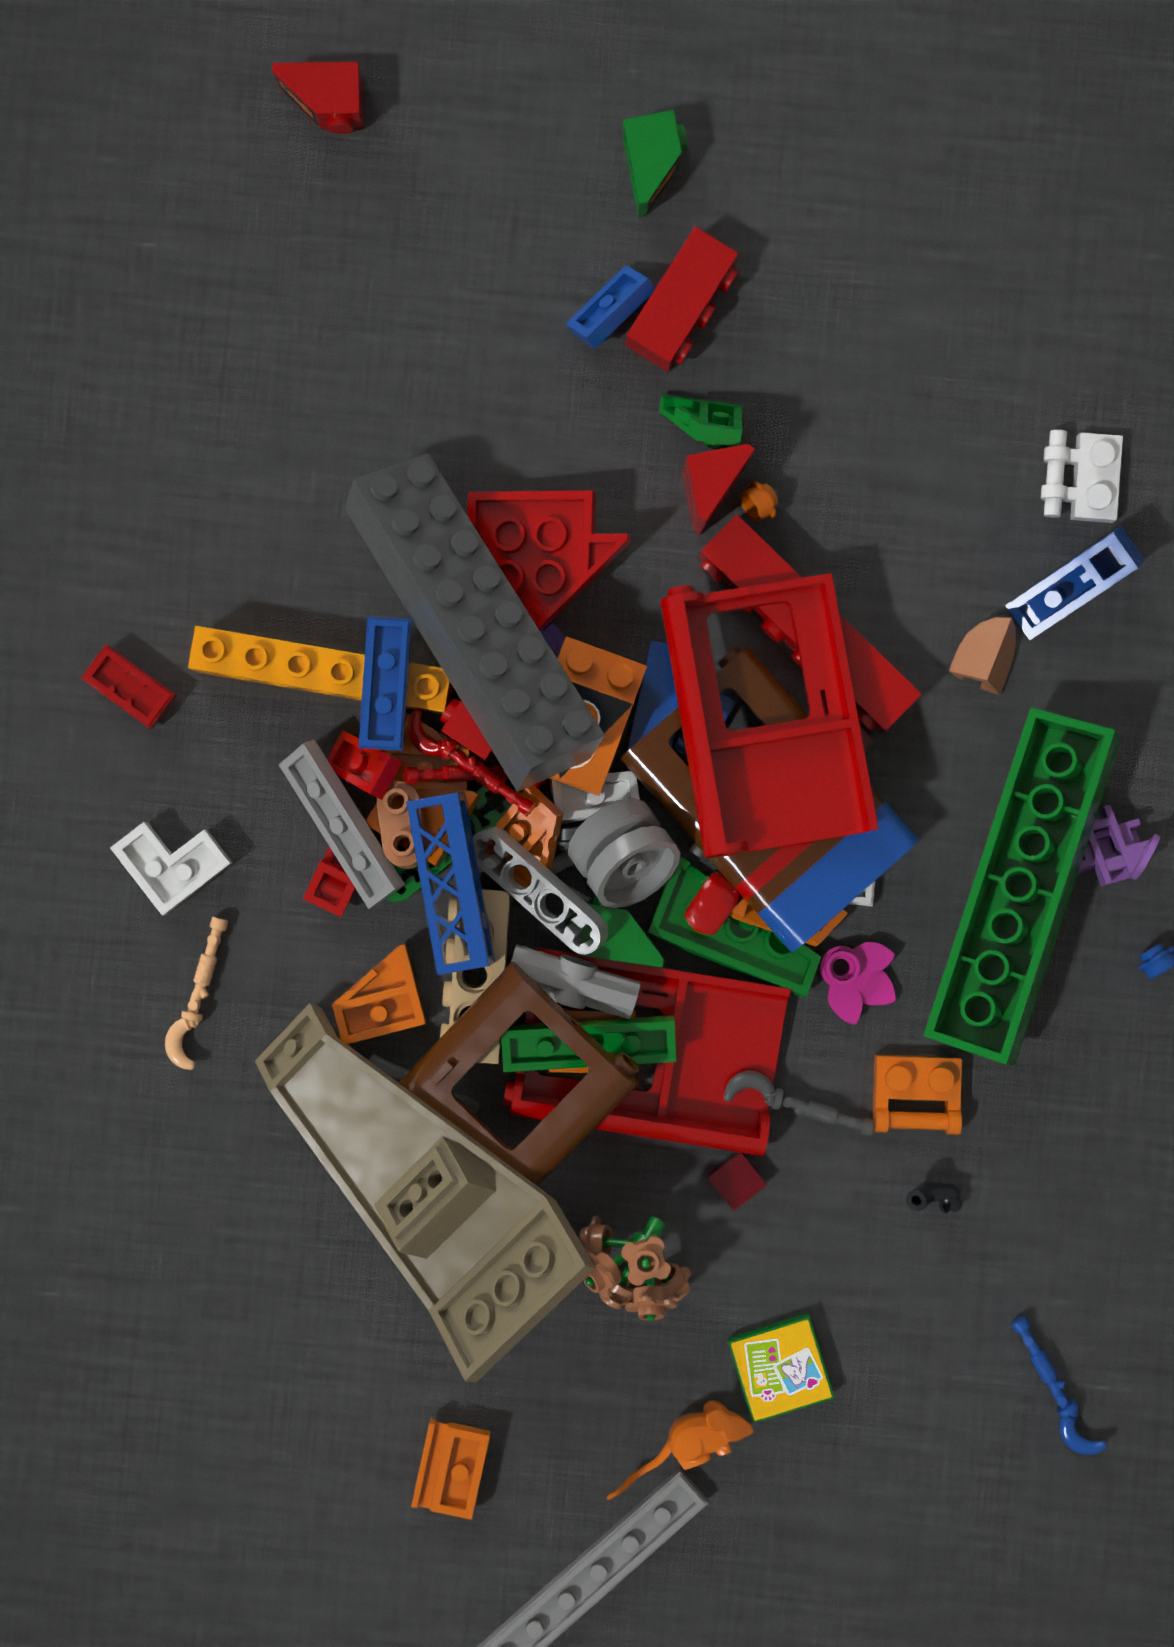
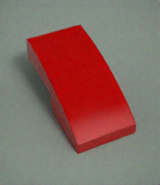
(331, 885)

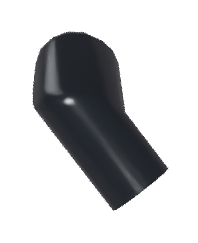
(930, 1192)

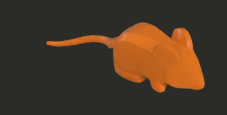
(695, 1438)

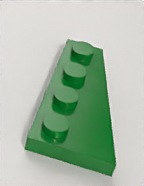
(735, 944)

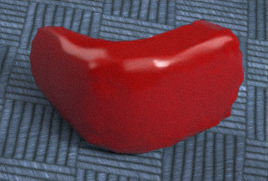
(712, 904)

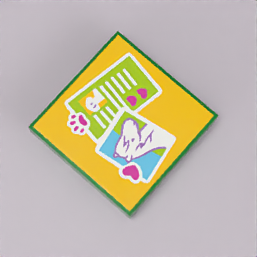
(780, 1368)

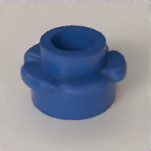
(1156, 961)

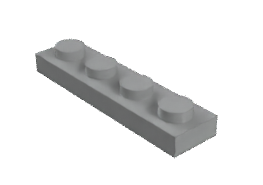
(341, 824)

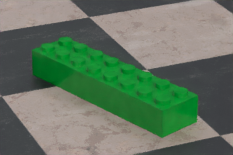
(1023, 886)

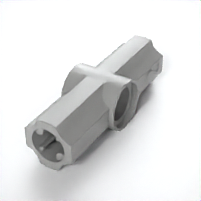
(578, 982)

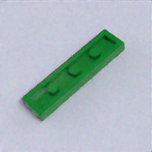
(539, 1048)

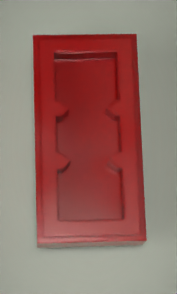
(129, 686)

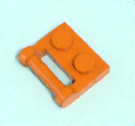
(917, 1079)

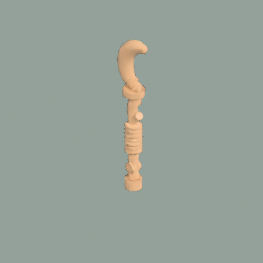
(191, 1018)

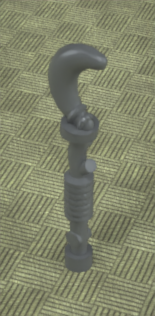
(775, 1099)

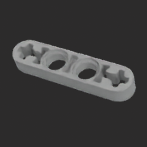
(534, 896)

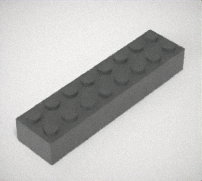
(473, 621)

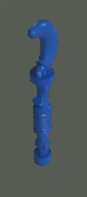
(1067, 1408)

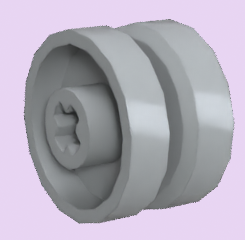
(623, 853)

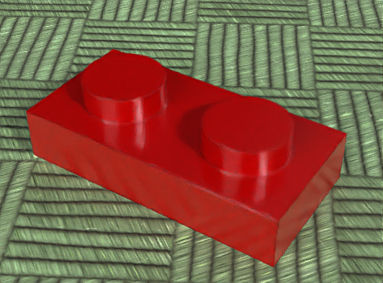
(365, 768)

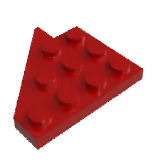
(544, 544)

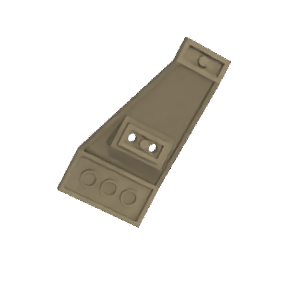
(479, 1245)

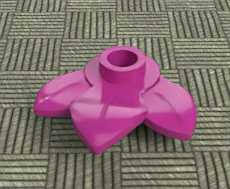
(862, 981)

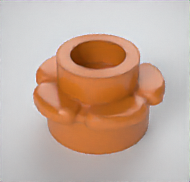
(759, 501)

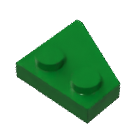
(705, 420)

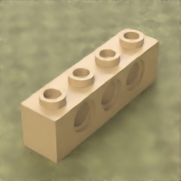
(459, 993)

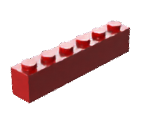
(745, 559)

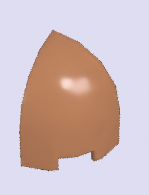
(987, 654)

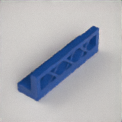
(467, 879)

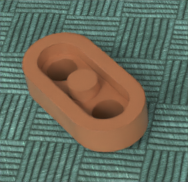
(396, 825)

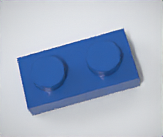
(610, 307)

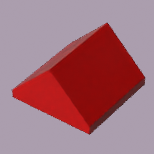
(710, 478)

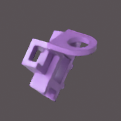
(1131, 853)

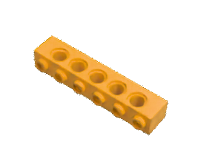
(305, 667)

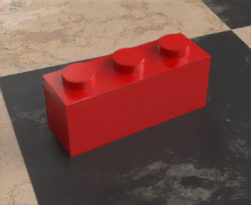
(683, 300)

